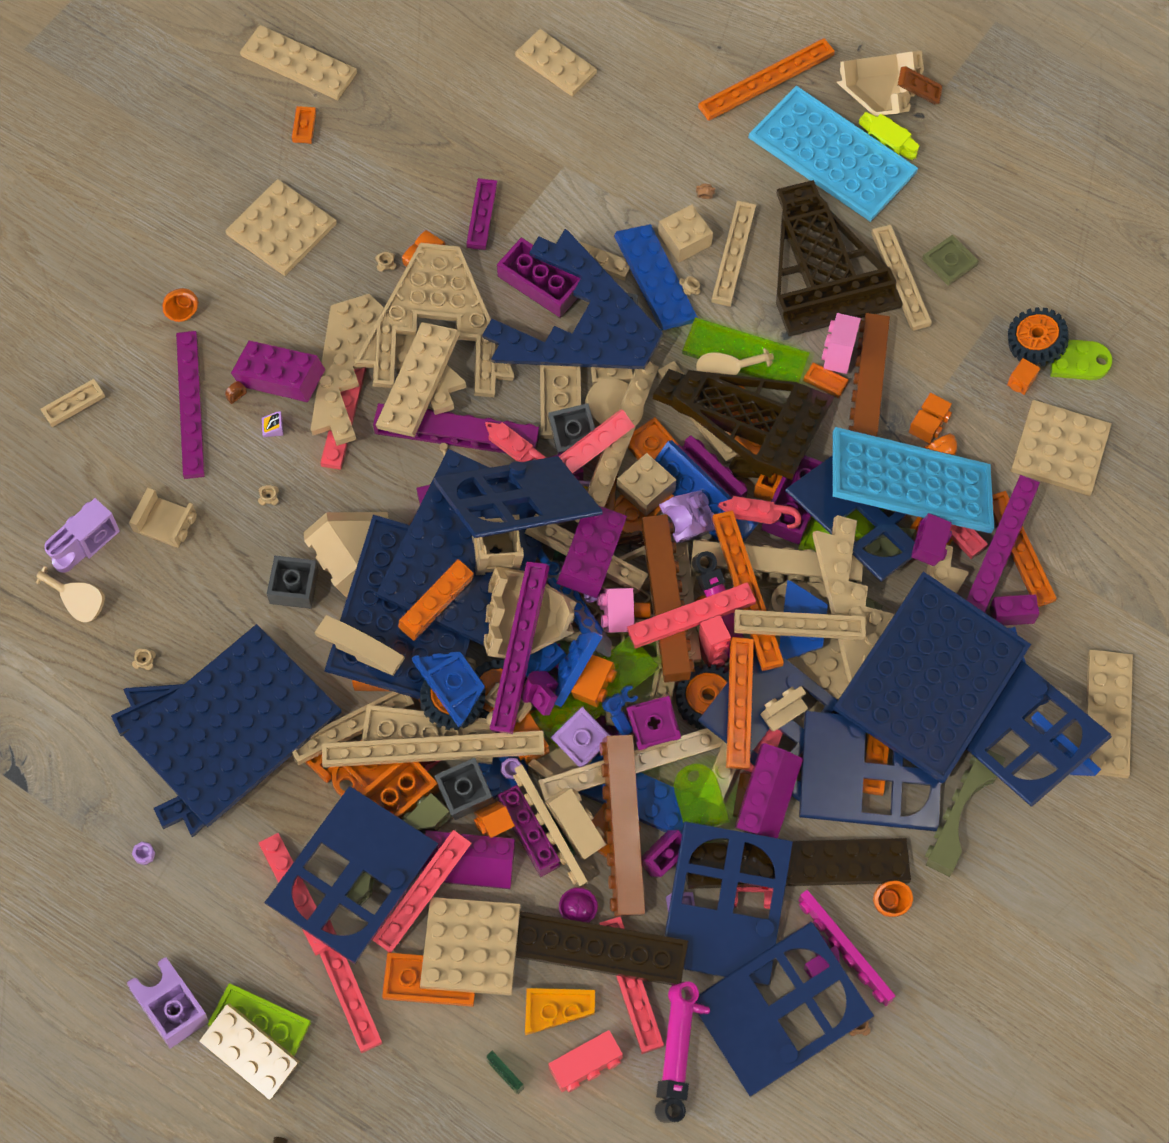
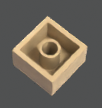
(685, 233)
(646, 484)

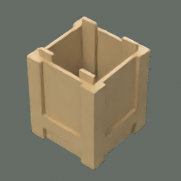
(509, 544)

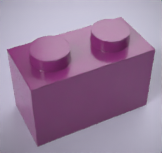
(932, 540)
(1015, 609)
(662, 854)

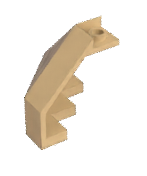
(875, 81)
(339, 543)
(553, 620)

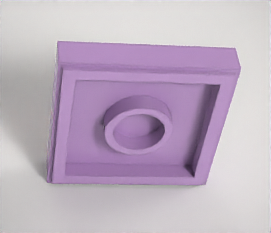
(580, 737)

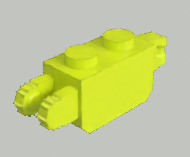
(890, 134)

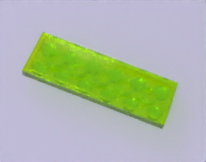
(711, 337)
(632, 669)

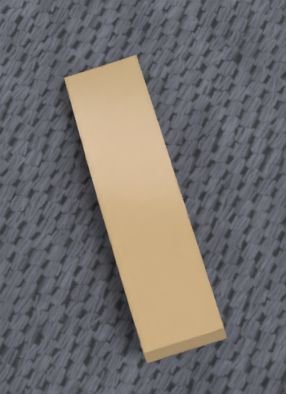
(359, 645)

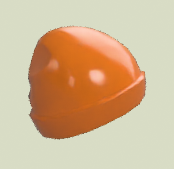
(180, 304)
(945, 444)
(893, 898)

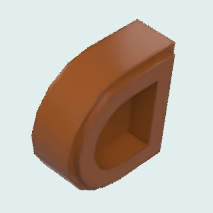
(235, 392)

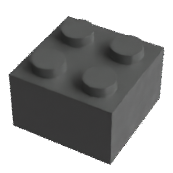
(570, 426)
(292, 582)
(464, 788)

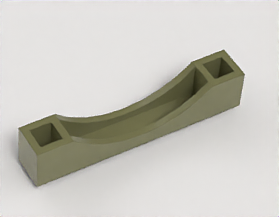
(428, 816)
(947, 848)

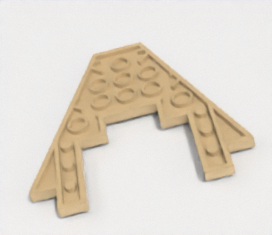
(440, 288)
(345, 336)
(849, 598)

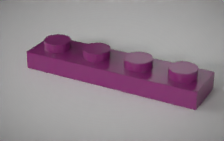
(481, 214)

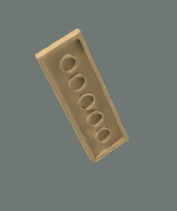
(298, 62)
(417, 379)
(1110, 706)
(397, 723)

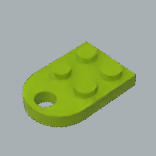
(1080, 361)

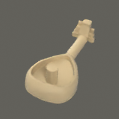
(728, 364)
(81, 599)

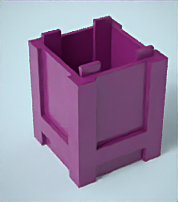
(661, 709)

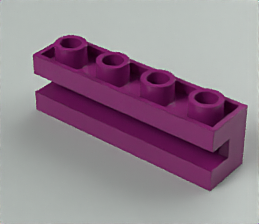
(710, 464)
(529, 831)

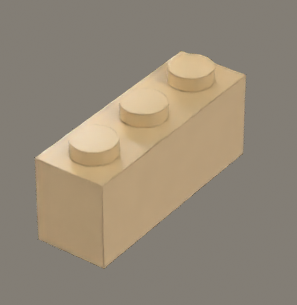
(576, 822)

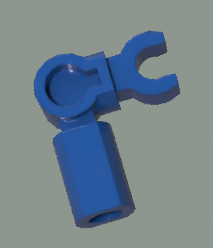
(614, 704)

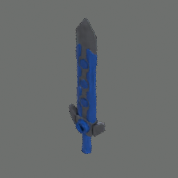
(582, 615)

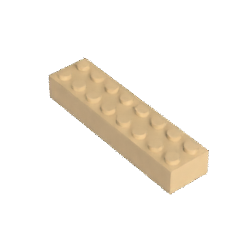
(773, 565)

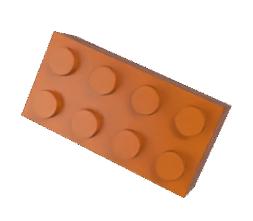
(401, 788)

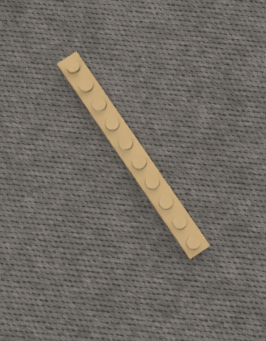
(613, 455)
(432, 749)
(646, 759)

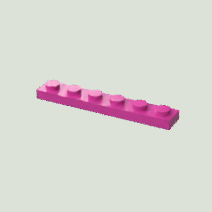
(851, 955)

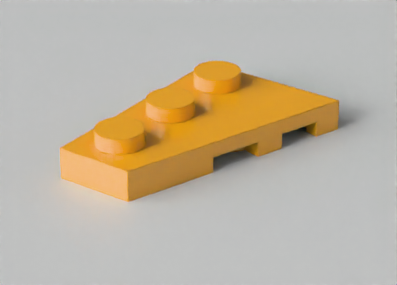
(556, 1007)

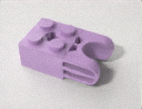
(689, 515)
(81, 536)
(166, 998)

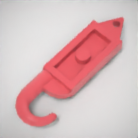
(512, 443)
(759, 510)

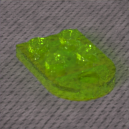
(700, 799)

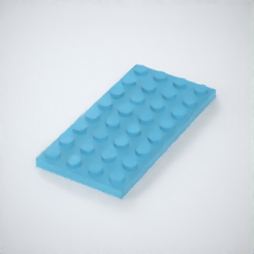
(833, 153)
(912, 480)

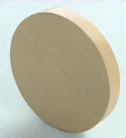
(606, 398)

